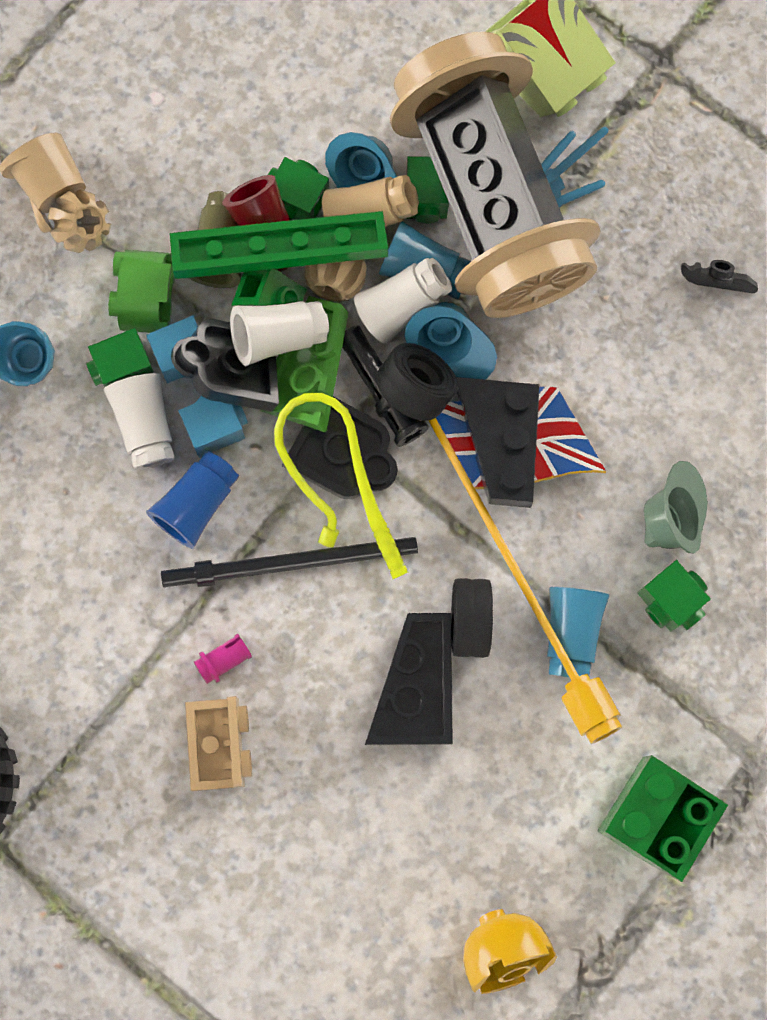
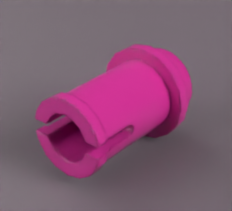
(222, 659)

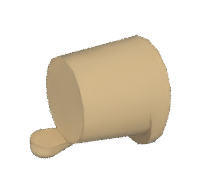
(44, 173)

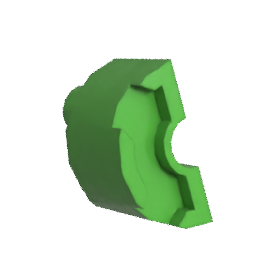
(142, 291)

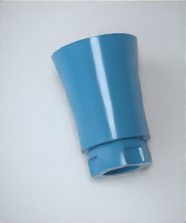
(413, 247)
(577, 623)

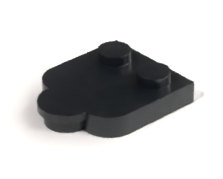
(219, 374)
(327, 457)

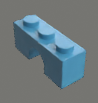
(208, 422)

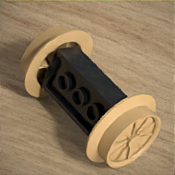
(466, 112)

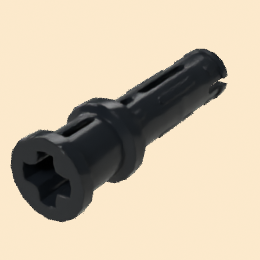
(367, 365)

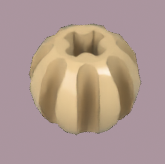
(92, 225)
(336, 280)

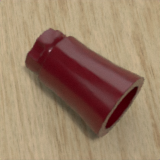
(256, 203)

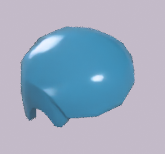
(24, 354)

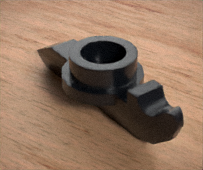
(719, 275)

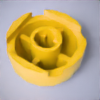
(505, 950)

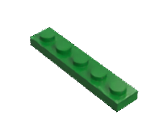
(278, 245)

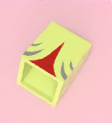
(561, 50)

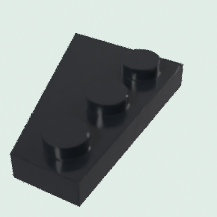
(504, 436)
(418, 687)

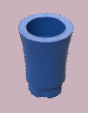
(194, 499)

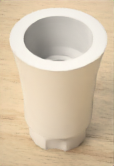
(392, 303)
(276, 329)
(142, 419)

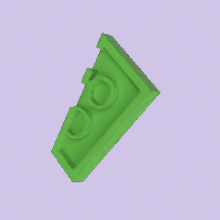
(312, 371)

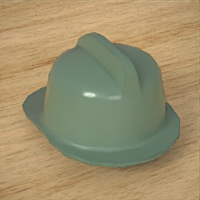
(677, 512)

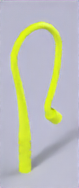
(329, 532)

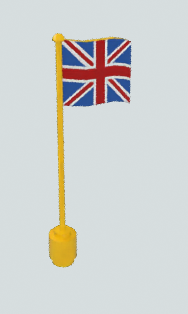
(559, 452)

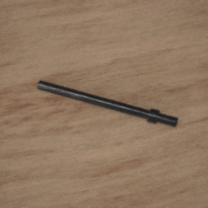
(206, 573)

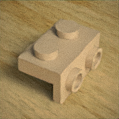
(216, 744)

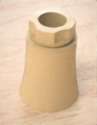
(391, 195)

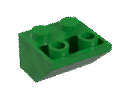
(663, 817)

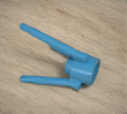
(553, 175)

